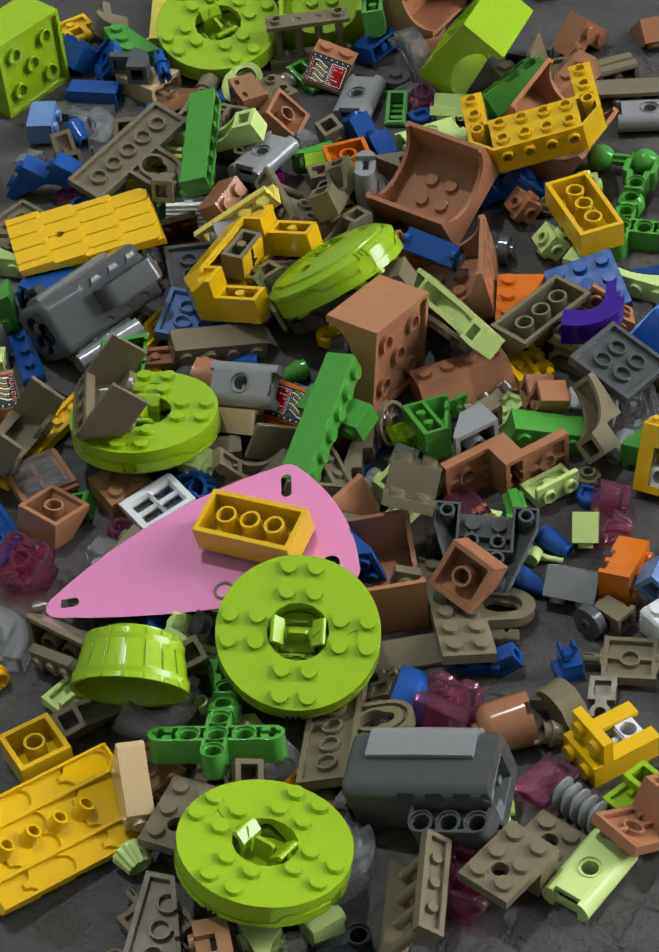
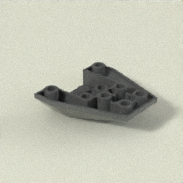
(502, 537)

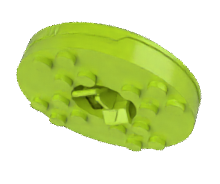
(215, 35)
(334, 269)
(171, 429)
(298, 636)
(263, 853)

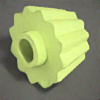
(132, 857)

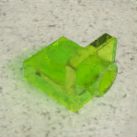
(403, 434)

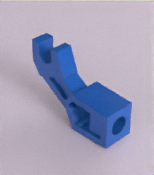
(508, 660)

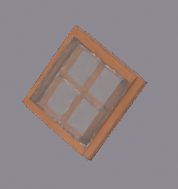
(40, 472)

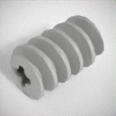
(577, 803)

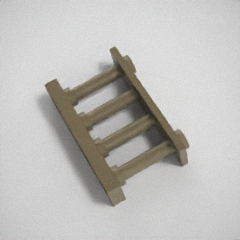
(297, 21)
(286, 210)
(429, 891)

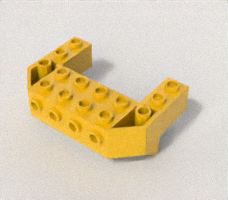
(540, 131)
(233, 300)

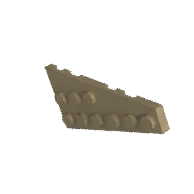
(155, 916)

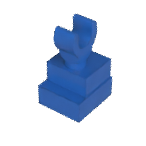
(568, 663)

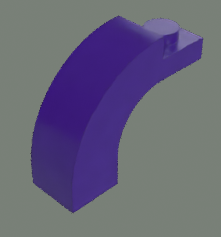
(582, 325)

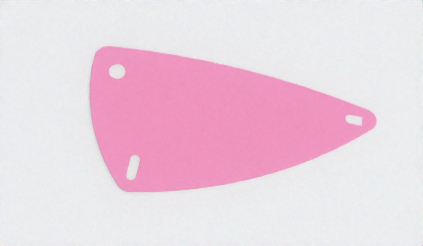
(167, 571)

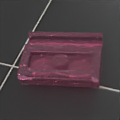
(470, 501)
(542, 778)

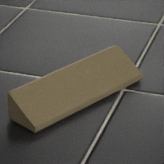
(412, 651)

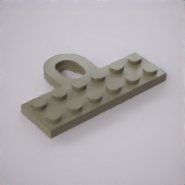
(130, 151)
(468, 637)
(330, 738)

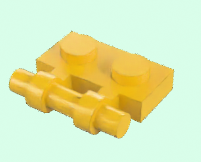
(79, 27)
(522, 363)

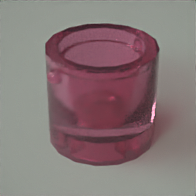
(610, 495)

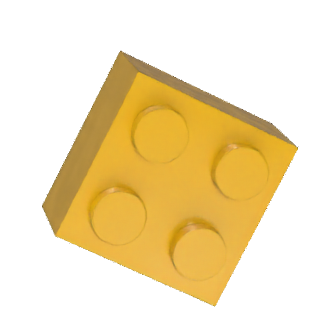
(34, 747)

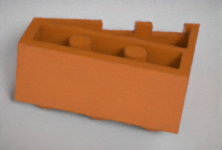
(513, 289)
(623, 569)

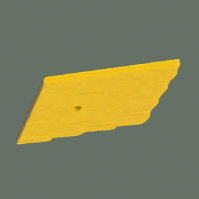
(83, 230)
(58, 827)

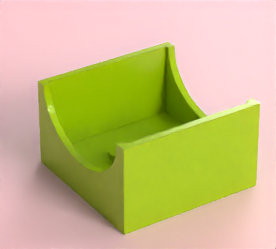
(352, 30)
(479, 32)
(30, 54)

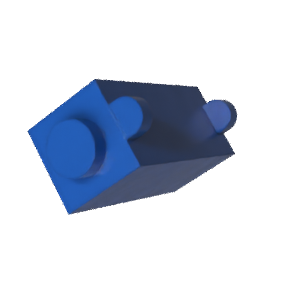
(94, 91)
(433, 249)

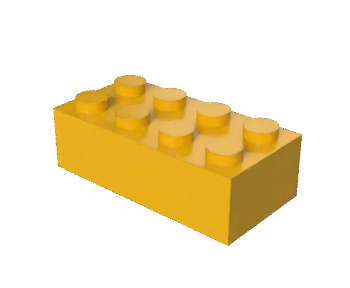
(584, 213)
(252, 527)

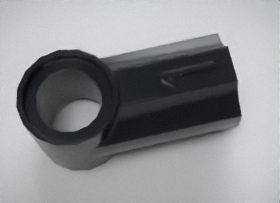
(355, 939)

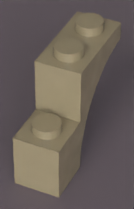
(597, 411)

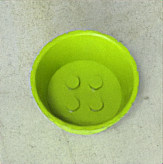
(131, 665)

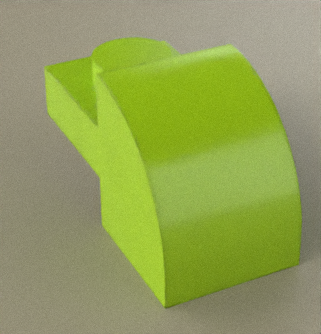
(626, 792)

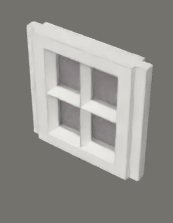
(156, 501)

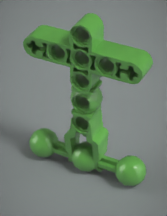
(638, 233)
(220, 738)

